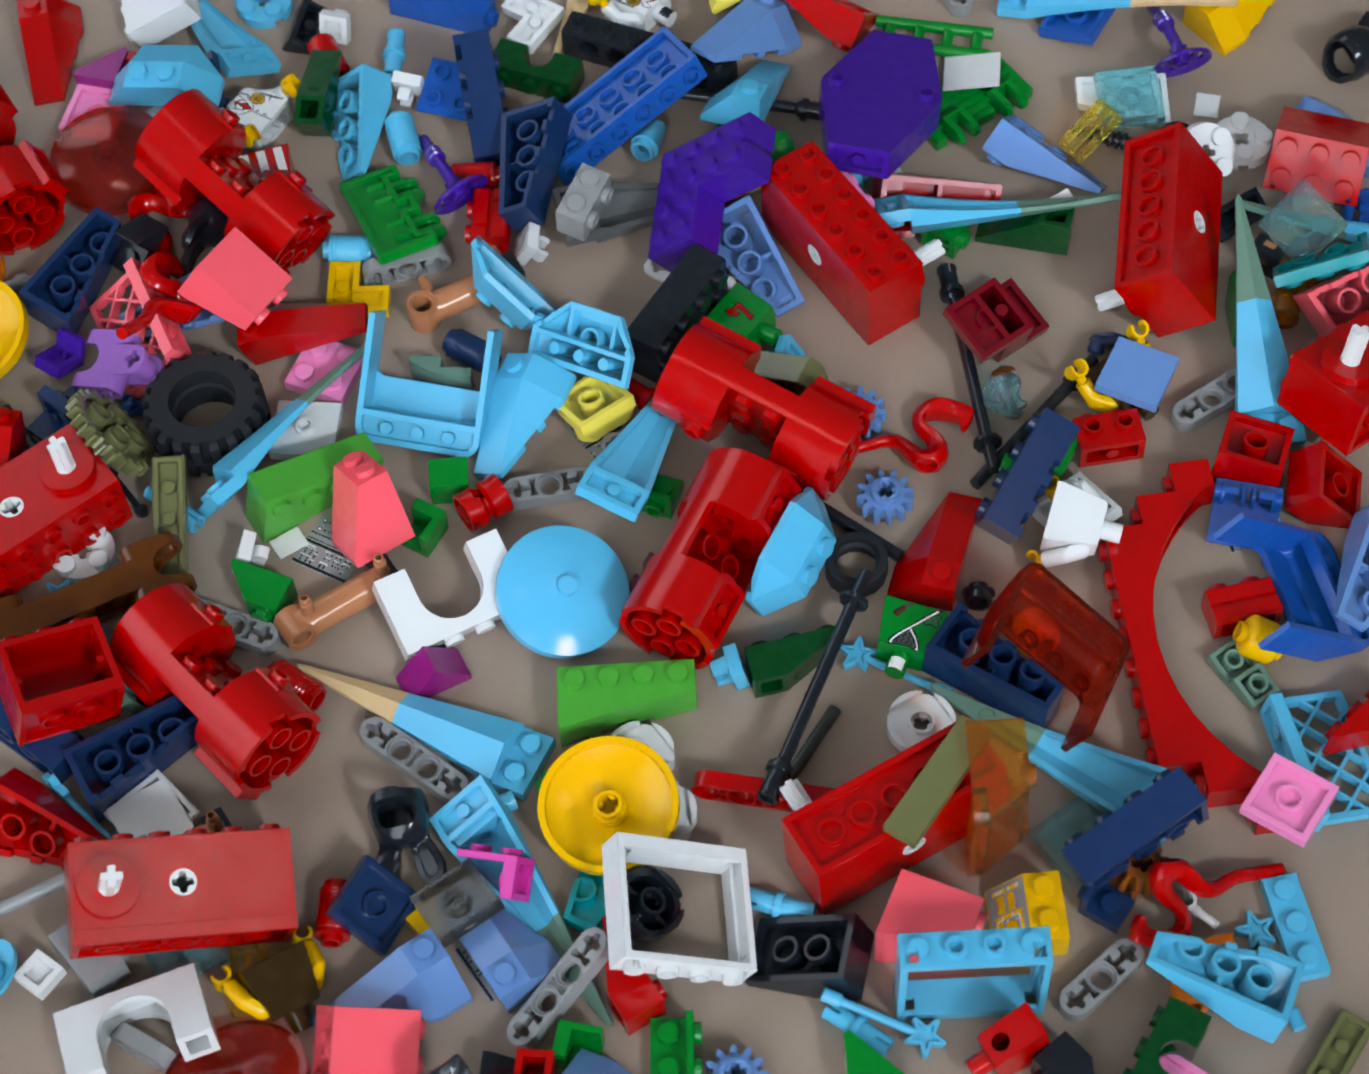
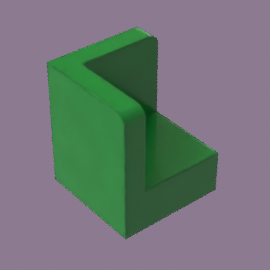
(447, 478)
(428, 526)
(572, 1038)

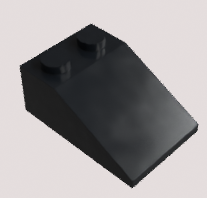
(813, 953)

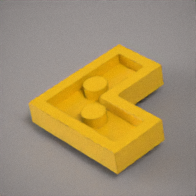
(346, 287)

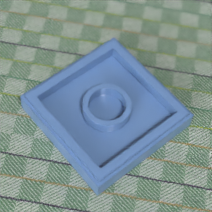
(1137, 374)

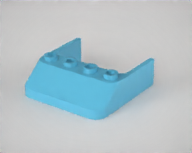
(421, 412)

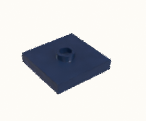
(372, 905)

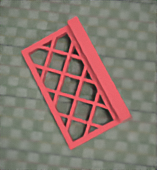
(165, 333)

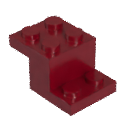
(995, 320)

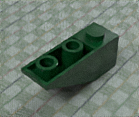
(318, 94)
(1038, 232)
(785, 661)

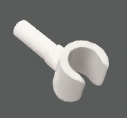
(1197, 911)

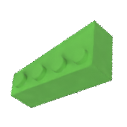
(298, 487)
(611, 695)

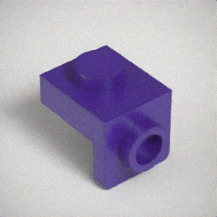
(64, 356)

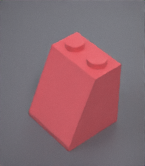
(237, 281)
(366, 510)
(922, 907)
(367, 1040)

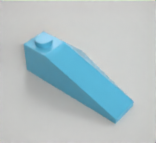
(748, 93)
(359, 117)
(520, 402)
(1239, 984)

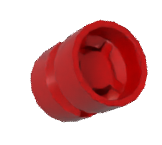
(482, 503)

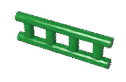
(947, 30)

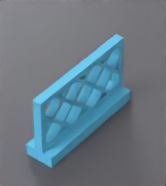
(1287, 742)

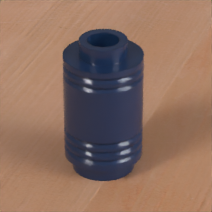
(465, 348)

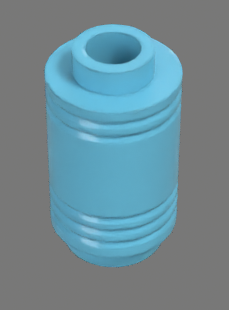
(403, 138)
(347, 248)

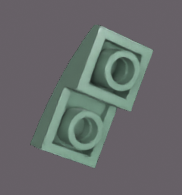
(431, 369)
(1244, 678)

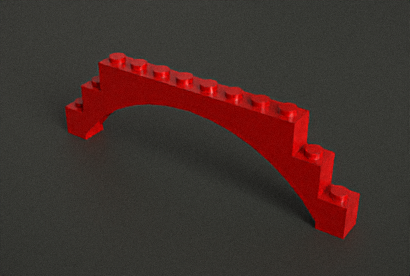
(1165, 720)

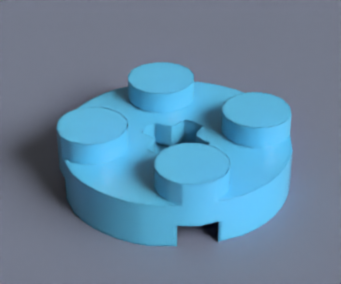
(263, 16)

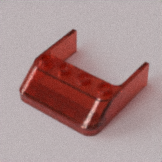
(1060, 636)

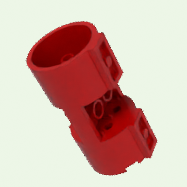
(195, 151)
(29, 189)
(715, 384)
(706, 563)
(247, 723)

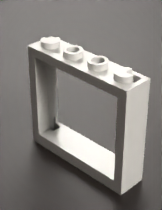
(684, 855)

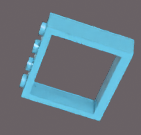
(972, 950)

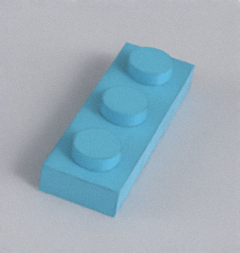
(1295, 924)

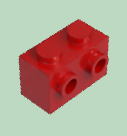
(1109, 437)

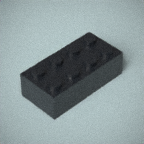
(677, 305)

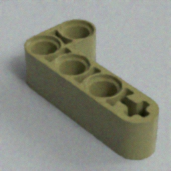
(789, 371)

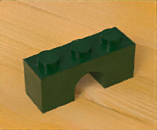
(558, 78)
(1176, 1031)

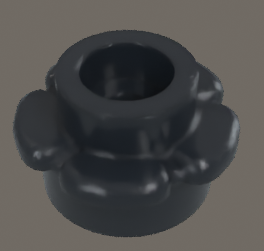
(978, 596)

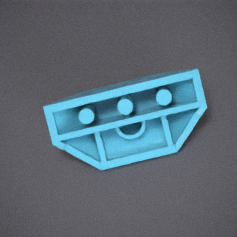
(162, 73)
(507, 288)
(586, 342)
(792, 555)

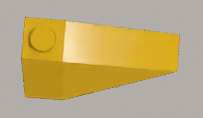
(1225, 26)

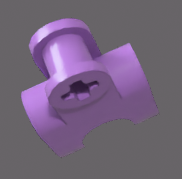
(117, 365)

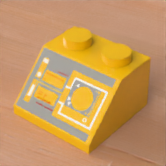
(1031, 902)

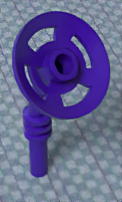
(1179, 53)
(458, 189)

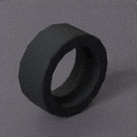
(862, 543)

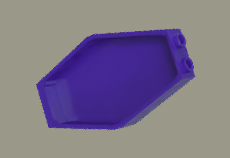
(880, 103)

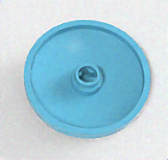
(561, 592)

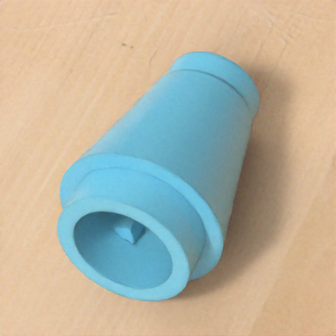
(647, 142)

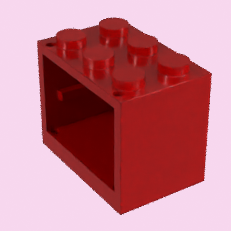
(1323, 151)
(59, 680)

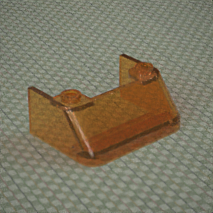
(999, 791)

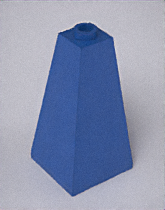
(451, 14)

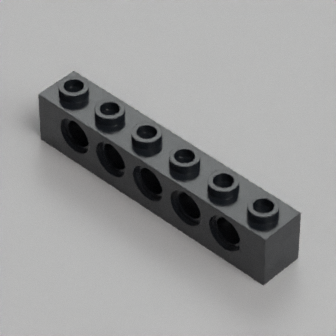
(609, 42)

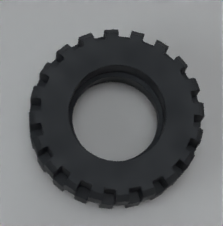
(199, 382)

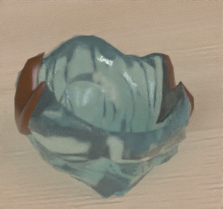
(1002, 393)

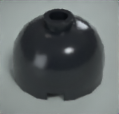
(653, 904)

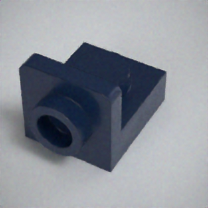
(1105, 906)

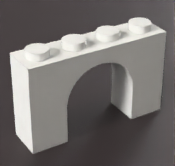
(155, 20)
(417, 627)
(173, 996)

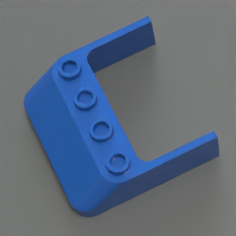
(1306, 582)

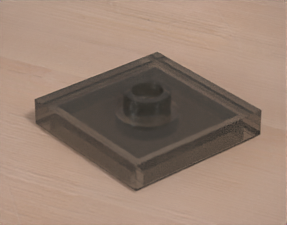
(456, 902)

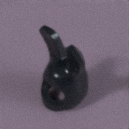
(1356, 45)
(204, 229)
(402, 822)

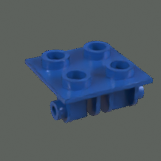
(442, 91)
(1235, 497)

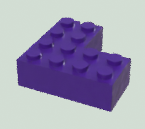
(699, 181)

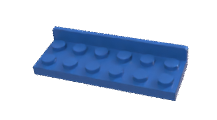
(627, 100)

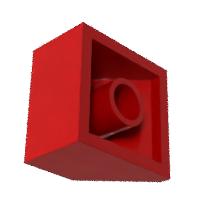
(1252, 450)
(1323, 486)

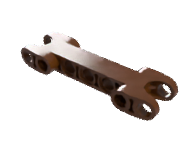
(101, 593)

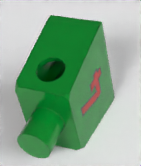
(747, 316)

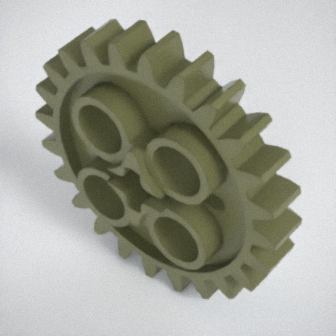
(110, 432)

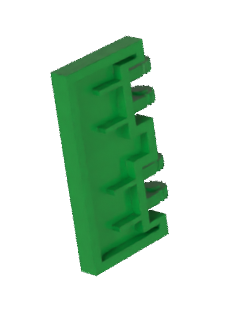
(974, 107)
(391, 214)

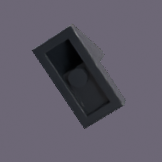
(141, 239)

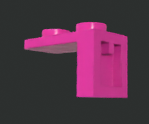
(517, 871)

